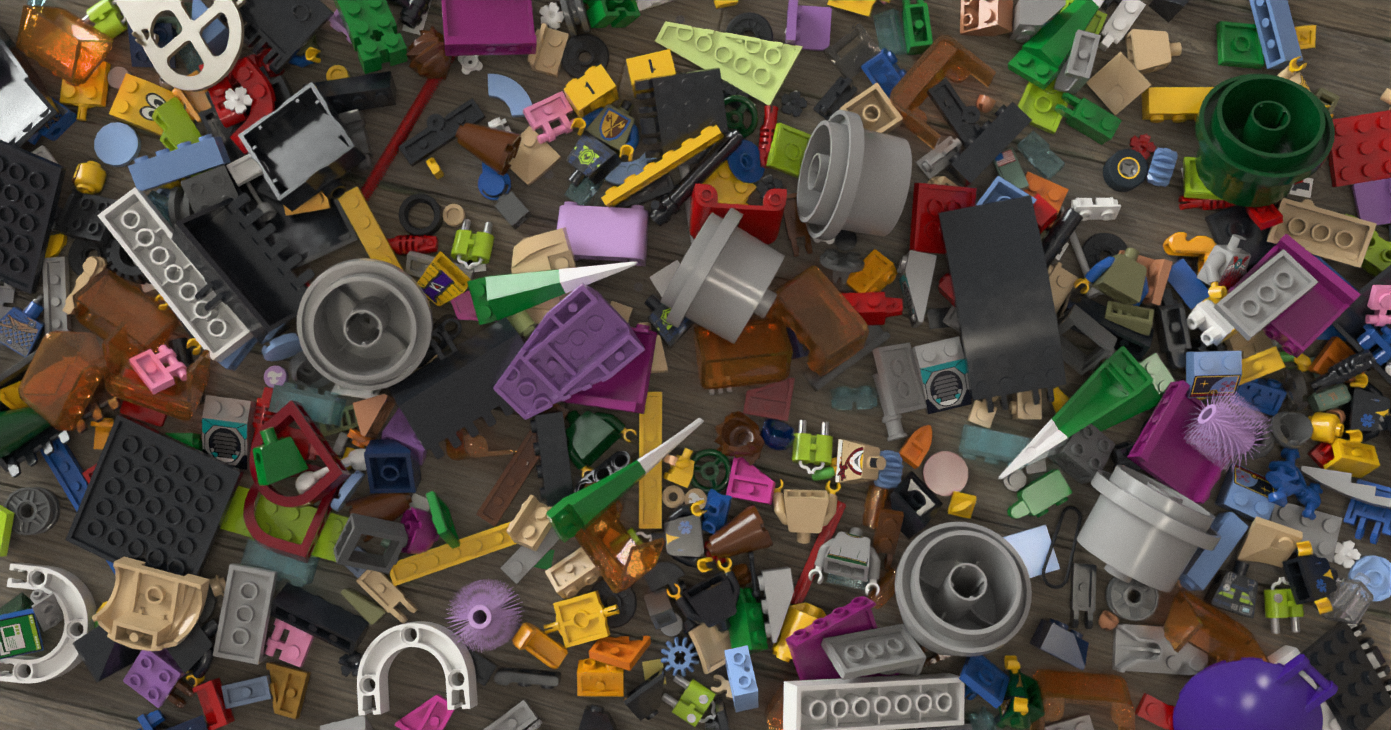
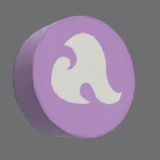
(275, 375)

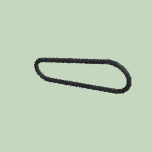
(1072, 551)

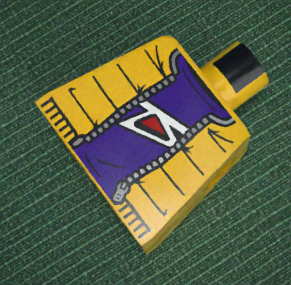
(443, 280)

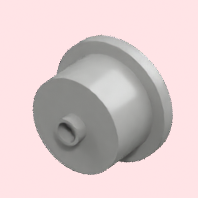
(852, 179)
(723, 278)
(357, 349)
(1144, 528)
(962, 589)

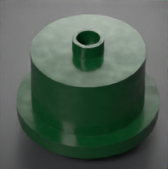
(1280, 141)

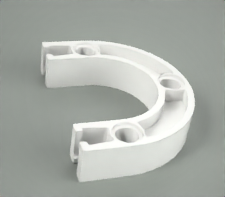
(77, 608)
(431, 637)

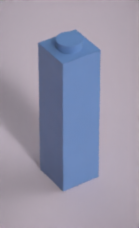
(1206, 562)

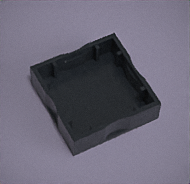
(302, 147)

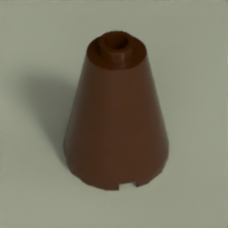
(490, 145)
(381, 506)
(740, 535)

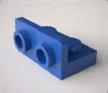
(884, 70)
(1262, 394)

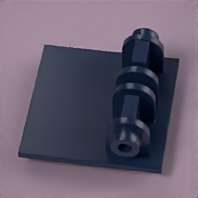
(138, 55)

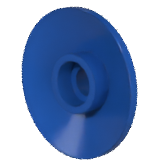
(746, 163)

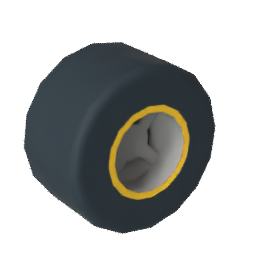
(1132, 164)

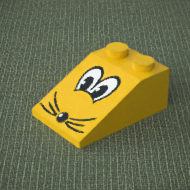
(137, 103)

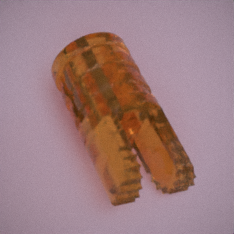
(875, 500)
(886, 587)

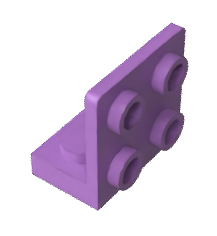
(808, 26)
(1373, 201)
(402, 432)
(154, 675)

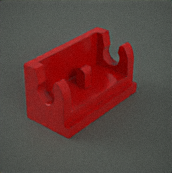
(213, 704)

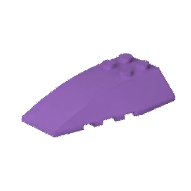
(568, 352)

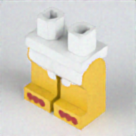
(1210, 322)

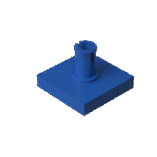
(984, 679)

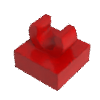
(1322, 454)

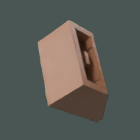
(986, 17)

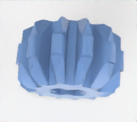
(1162, 167)
(891, 474)
(672, 655)

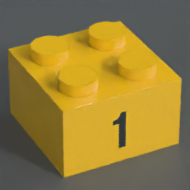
(649, 66)
(591, 91)

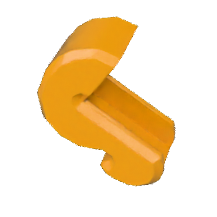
(1197, 247)
(540, 645)

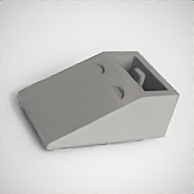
(778, 594)

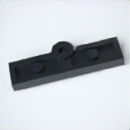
(957, 115)
(440, 131)

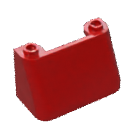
(759, 221)

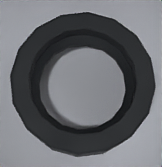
(412, 200)

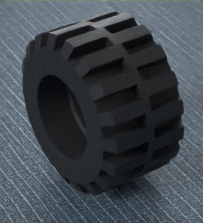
(124, 265)

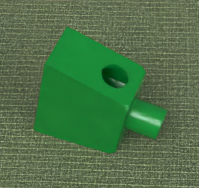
(276, 458)

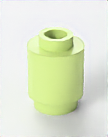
(522, 323)

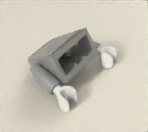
(848, 557)

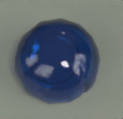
(777, 434)

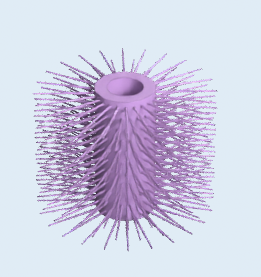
(1226, 429)
(475, 615)

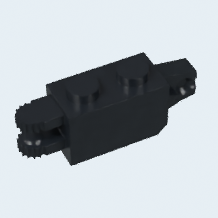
(1172, 330)

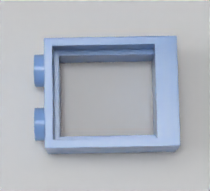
(741, 678)

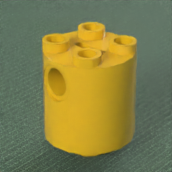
(797, 617)

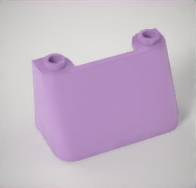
(606, 232)

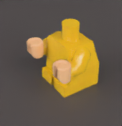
(680, 468)

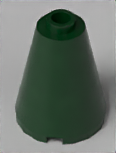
(19, 427)

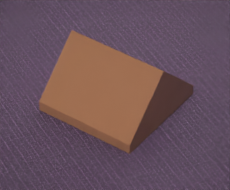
(373, 413)

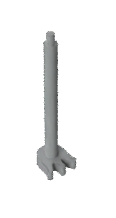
(1092, 292)

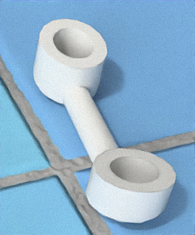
(309, 478)

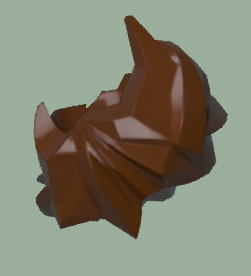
(428, 55)
(739, 437)

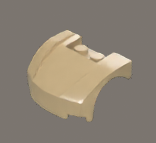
(542, 253)
(151, 606)

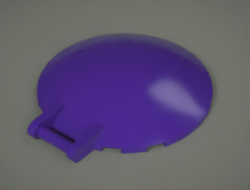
(1253, 697)

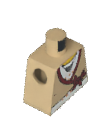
(858, 462)

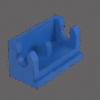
(1187, 284)

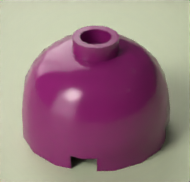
(420, 531)

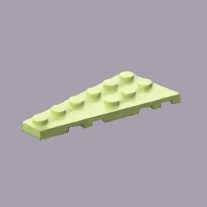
(744, 61)

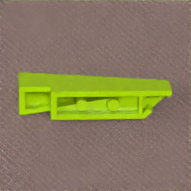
(176, 125)

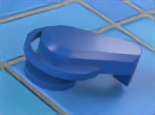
(493, 183)

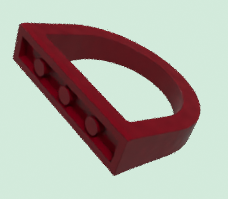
(337, 470)
(295, 551)

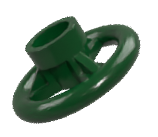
(746, 103)
(721, 458)

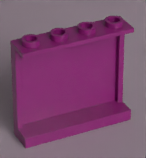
(488, 27)
(1311, 313)
(629, 386)
(1170, 457)
(806, 643)

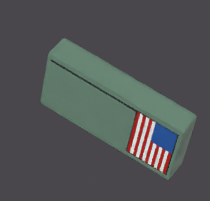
(1010, 169)

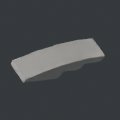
(1341, 483)

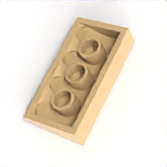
(1324, 232)

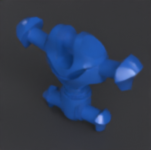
(1289, 480)

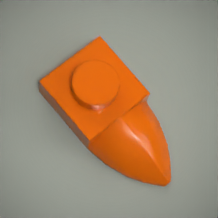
(358, 439)
(917, 446)

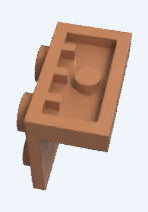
(1157, 277)

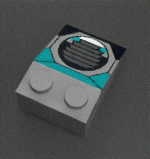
(915, 281)
(942, 375)
(228, 430)

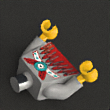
(1225, 266)

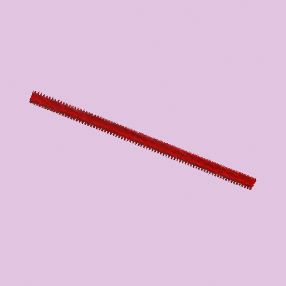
(395, 142)

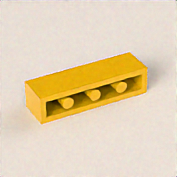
(1172, 103)

